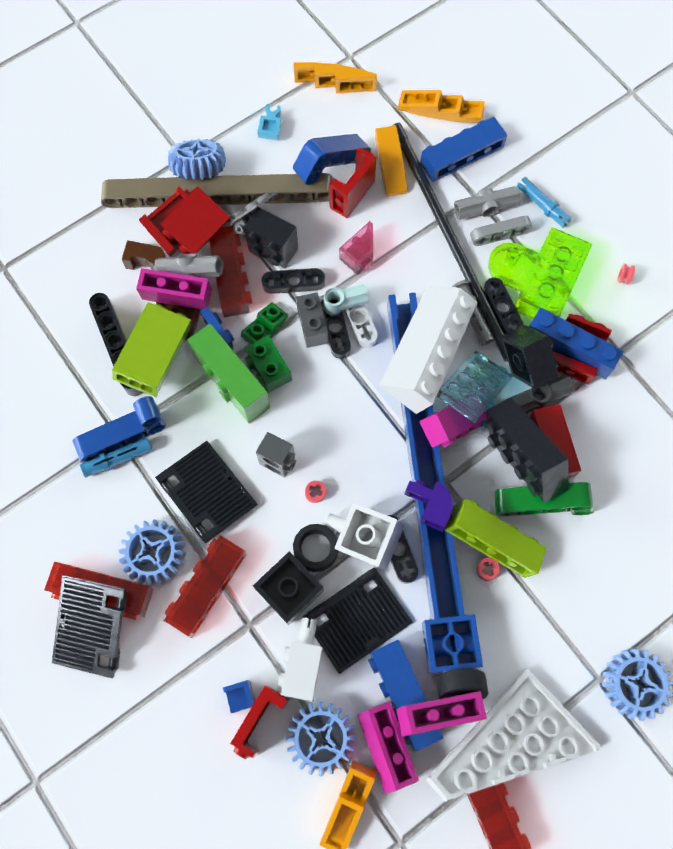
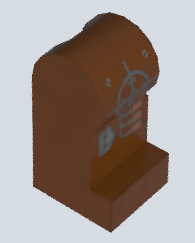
(141, 254)

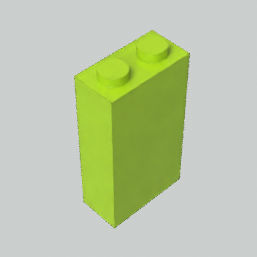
(151, 349)

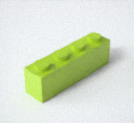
(496, 538)

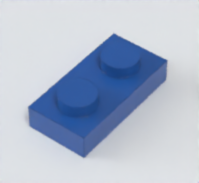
(214, 319)

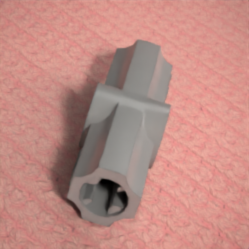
(487, 202)
(191, 265)

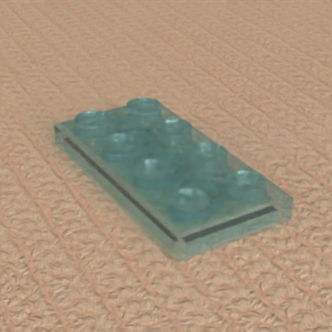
(474, 386)

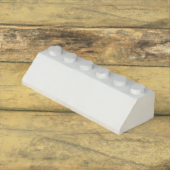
(428, 346)

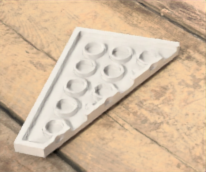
(520, 736)

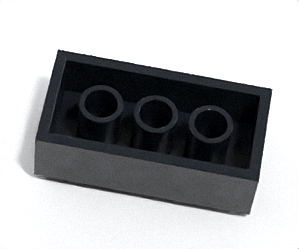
(527, 450)

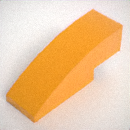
(390, 160)
(348, 806)

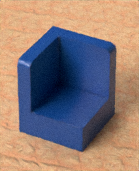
(239, 696)

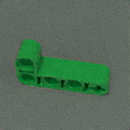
(521, 502)

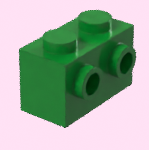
(268, 364)

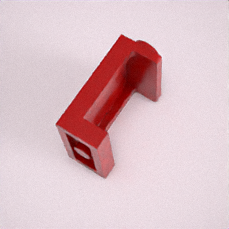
(345, 197)
(154, 219)
(194, 222)
(574, 368)
(241, 738)

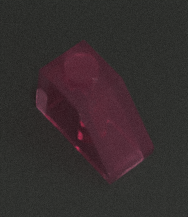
(358, 250)

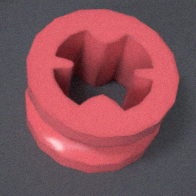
(626, 274)
(317, 498)
(495, 572)

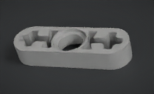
(501, 230)

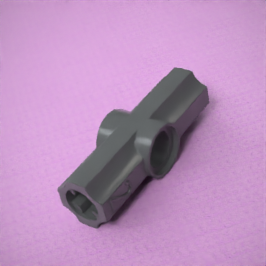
(550, 392)

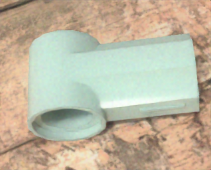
(346, 298)

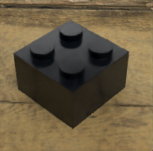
(271, 237)
(530, 356)
(288, 588)

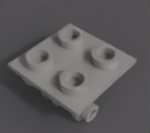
(241, 217)

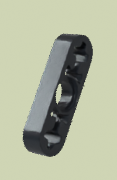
(286, 274)
(503, 297)
(333, 336)
(411, 564)

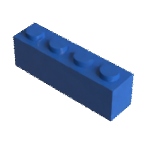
(463, 149)
(577, 343)
(401, 687)

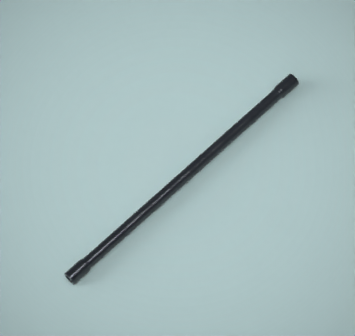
(451, 239)

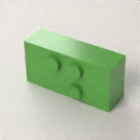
(229, 373)

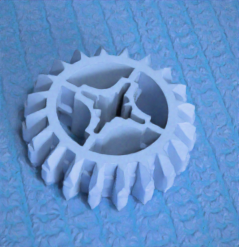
(196, 159)
(143, 557)
(634, 693)
(302, 724)

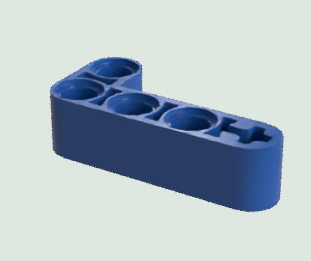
(326, 152)
(122, 431)

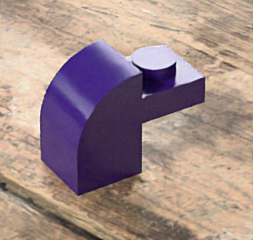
(438, 503)

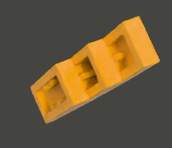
(328, 75)
(441, 107)

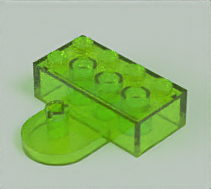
(541, 277)

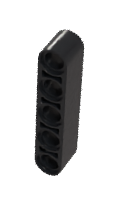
(111, 334)

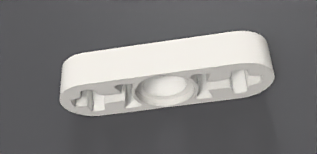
(357, 327)

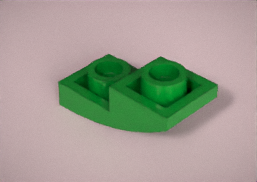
(265, 324)

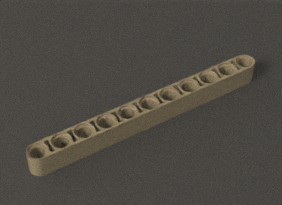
(221, 189)

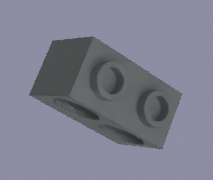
(312, 320)
(276, 454)

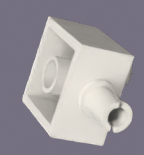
(366, 535)
(302, 665)

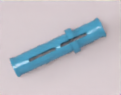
(550, 208)
(116, 457)

